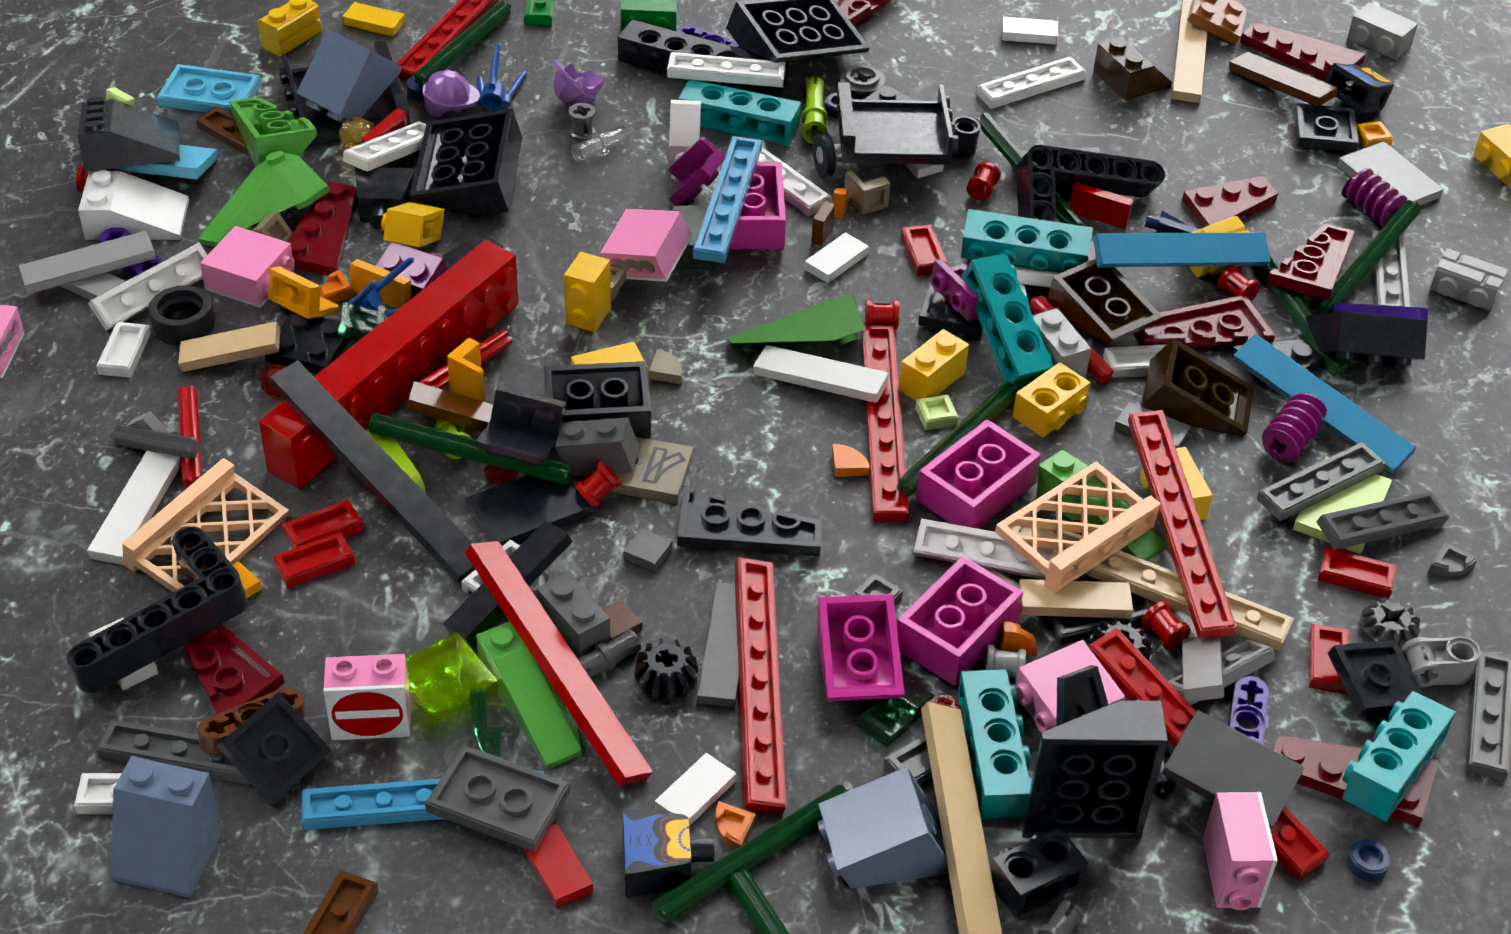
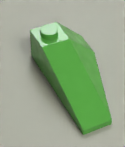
(270, 130)
(271, 187)
(819, 323)
(1064, 466)
(529, 696)

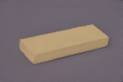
(229, 346)
(1077, 599)

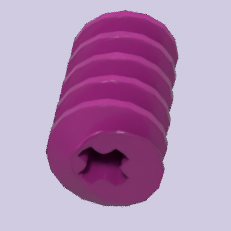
(1373, 196)
(1294, 427)

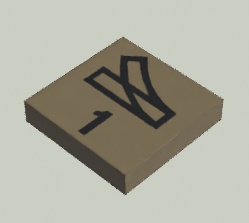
(657, 471)

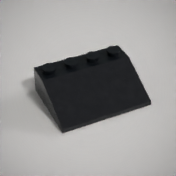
(794, 29)
(125, 136)
(469, 163)
(1098, 773)

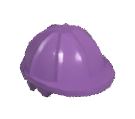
(574, 86)
(448, 91)

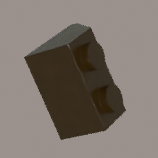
(1127, 70)

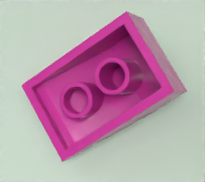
(859, 647)

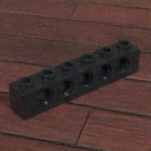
(652, 45)

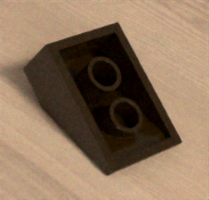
(1101, 302)
(1197, 391)

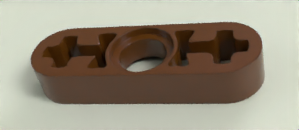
(219, 726)

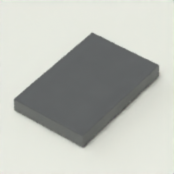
(1223, 760)
(498, 798)

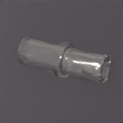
(600, 144)

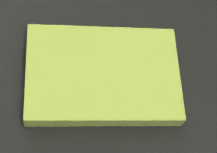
(1363, 493)

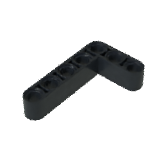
(1109, 173)
(167, 624)

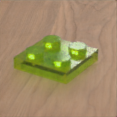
(444, 676)

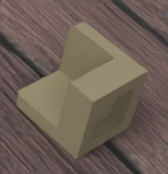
(868, 195)

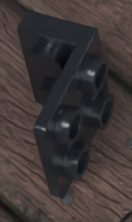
(522, 426)

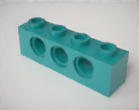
(744, 112)
(1026, 241)
(994, 309)
(995, 743)
(1397, 755)

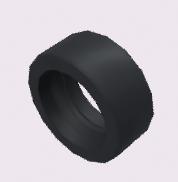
(178, 299)

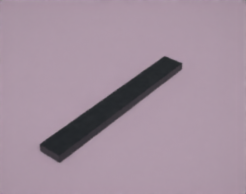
(374, 468)

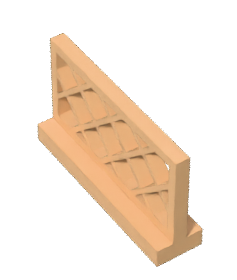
(187, 508)
(1103, 540)

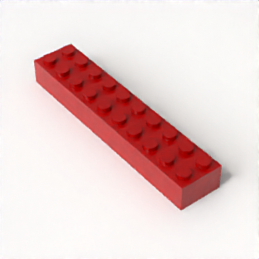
(402, 349)

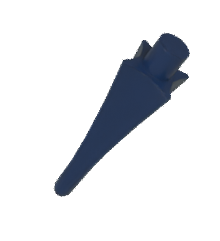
(1168, 224)

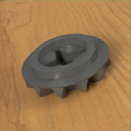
(870, 79)
(1374, 626)

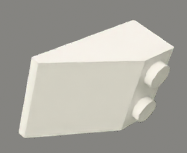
(130, 203)

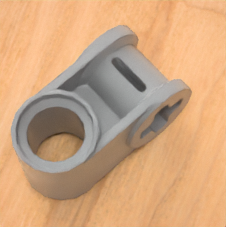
(1443, 660)

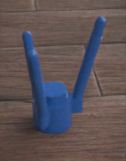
(493, 93)
(370, 297)

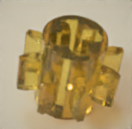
(353, 131)

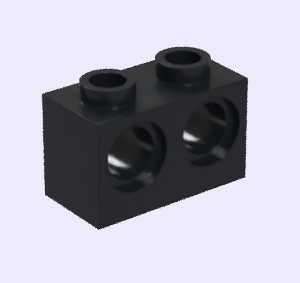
(1041, 878)

